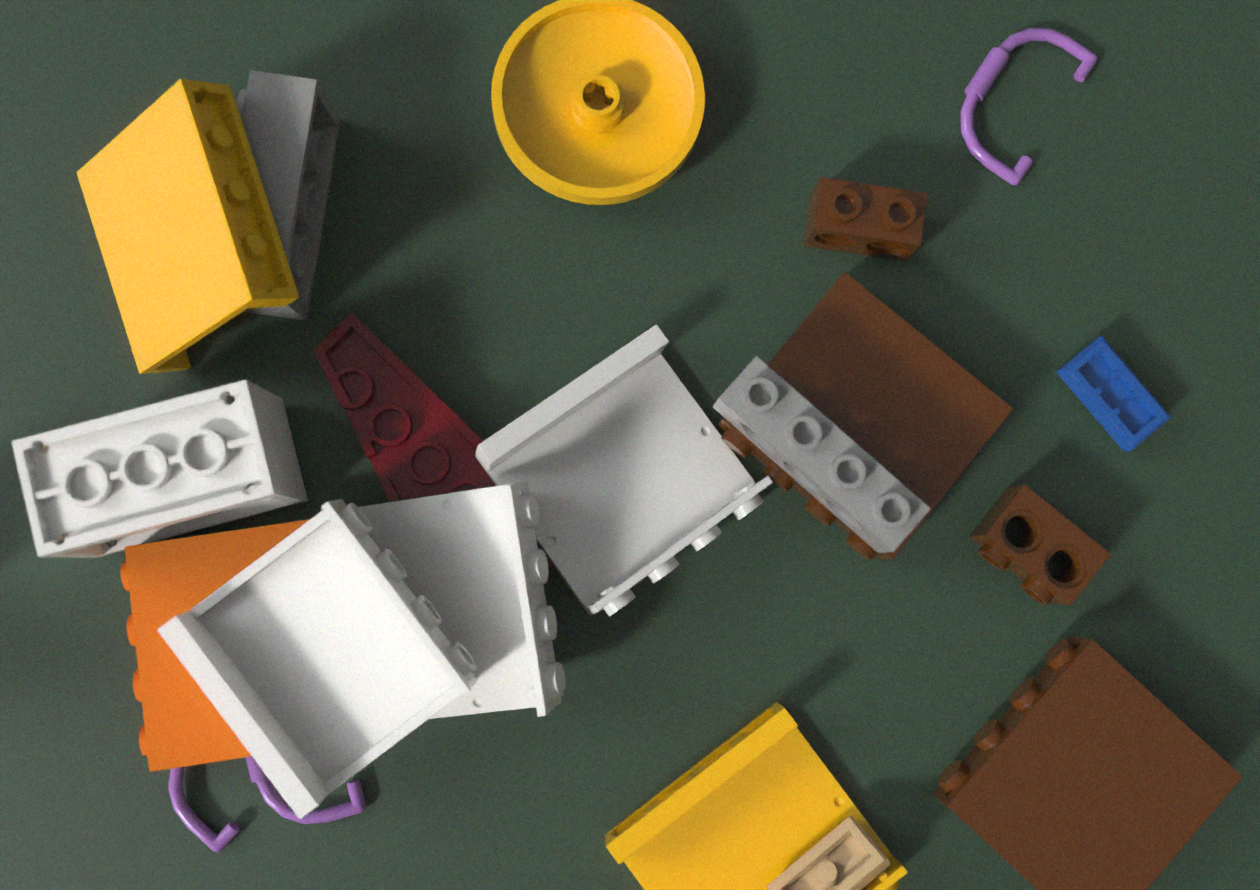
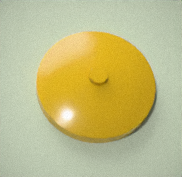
(597, 100)

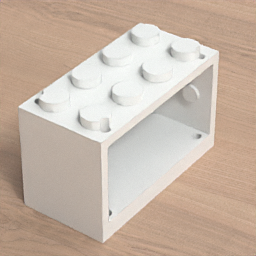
(158, 471)

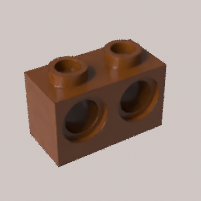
(865, 219)
(1043, 534)

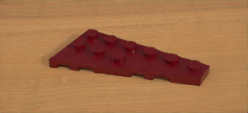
(399, 421)

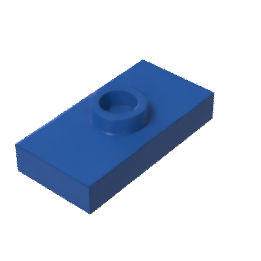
(1113, 394)

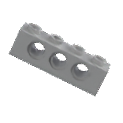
(821, 457)

